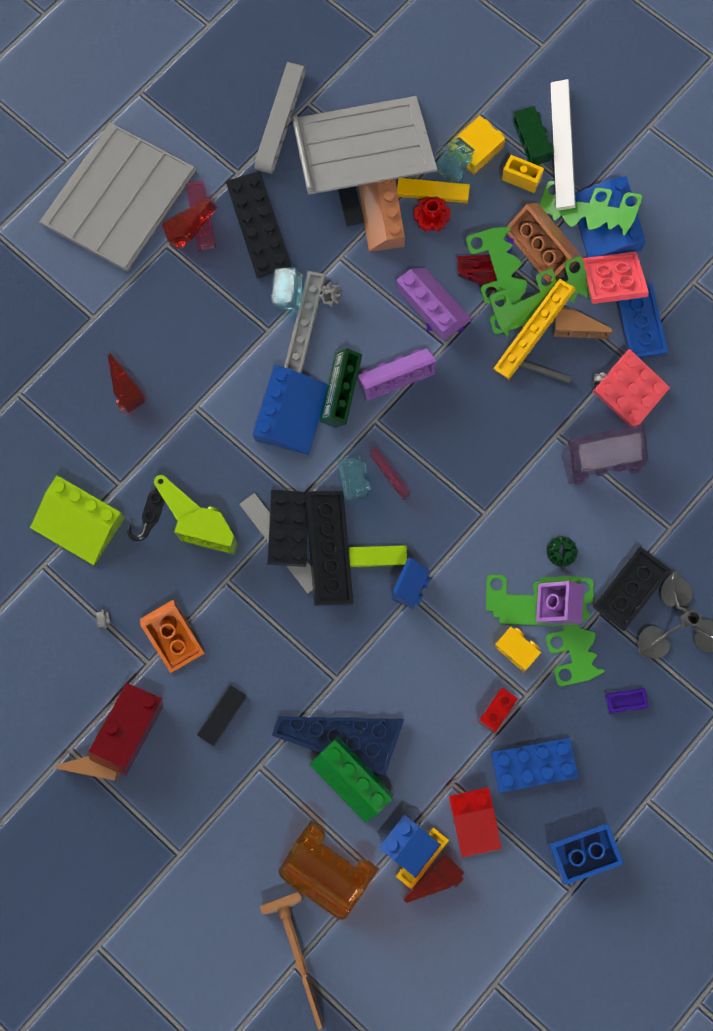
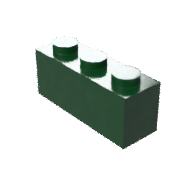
(533, 135)

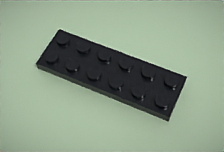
(258, 224)
(328, 548)

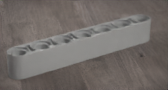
(279, 118)

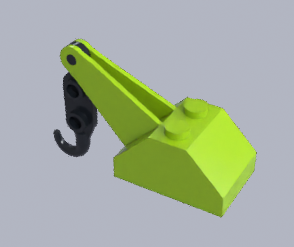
(194, 524)

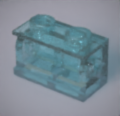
(455, 159)
(287, 288)
(353, 478)

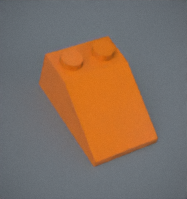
(171, 636)

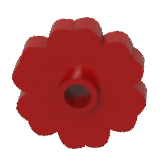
(431, 214)

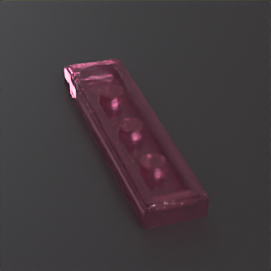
(205, 236)

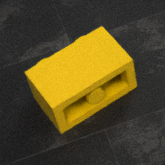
(522, 173)
(517, 648)

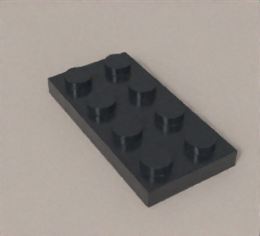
(287, 529)
(631, 588)

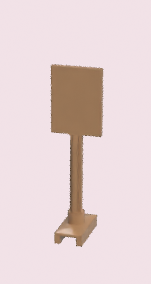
(282, 907)

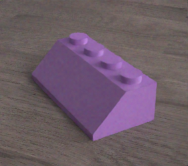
(432, 302)
(397, 373)

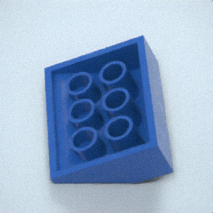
(605, 241)
(290, 410)

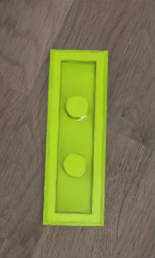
(378, 556)

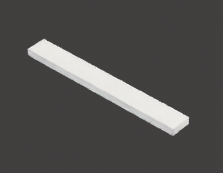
(563, 145)

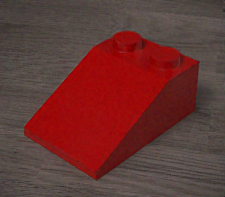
(475, 822)

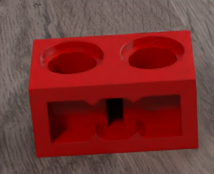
(498, 710)

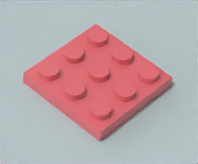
(615, 277)
(631, 389)

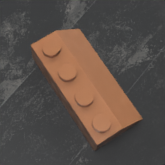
(382, 215)
(542, 241)

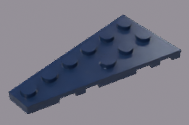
(368, 738)

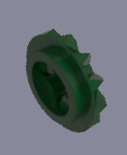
(555, 557)

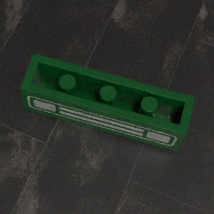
(341, 388)

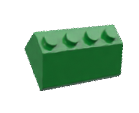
(352, 779)

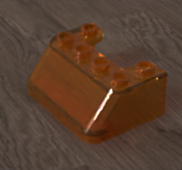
(324, 874)

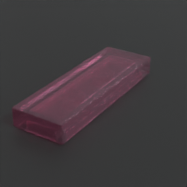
(389, 473)

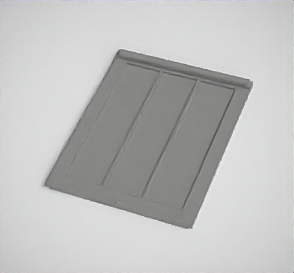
(363, 145)
(118, 196)

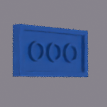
(643, 325)
(534, 765)

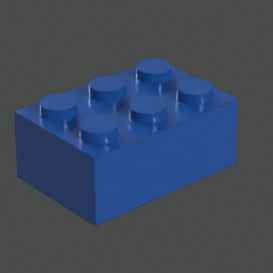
(585, 854)

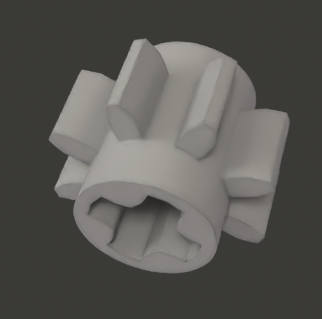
(331, 294)

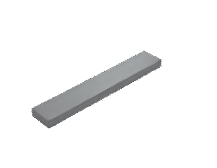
(305, 321)
(260, 517)

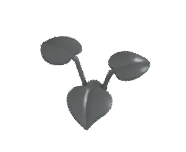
(676, 592)

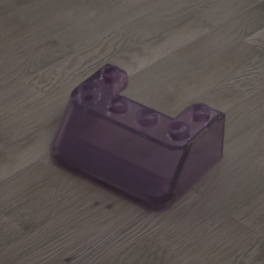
(605, 452)

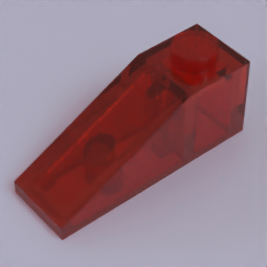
(187, 224)
(124, 389)
(439, 878)

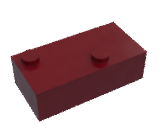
(125, 729)

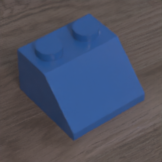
(410, 584)
(409, 846)

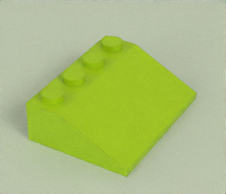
(76, 520)

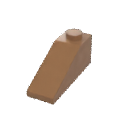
(577, 325)
(88, 767)

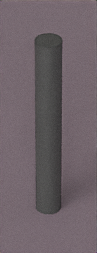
(546, 372)

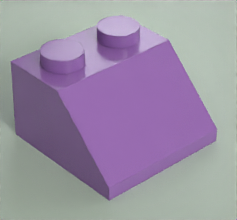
(560, 603)

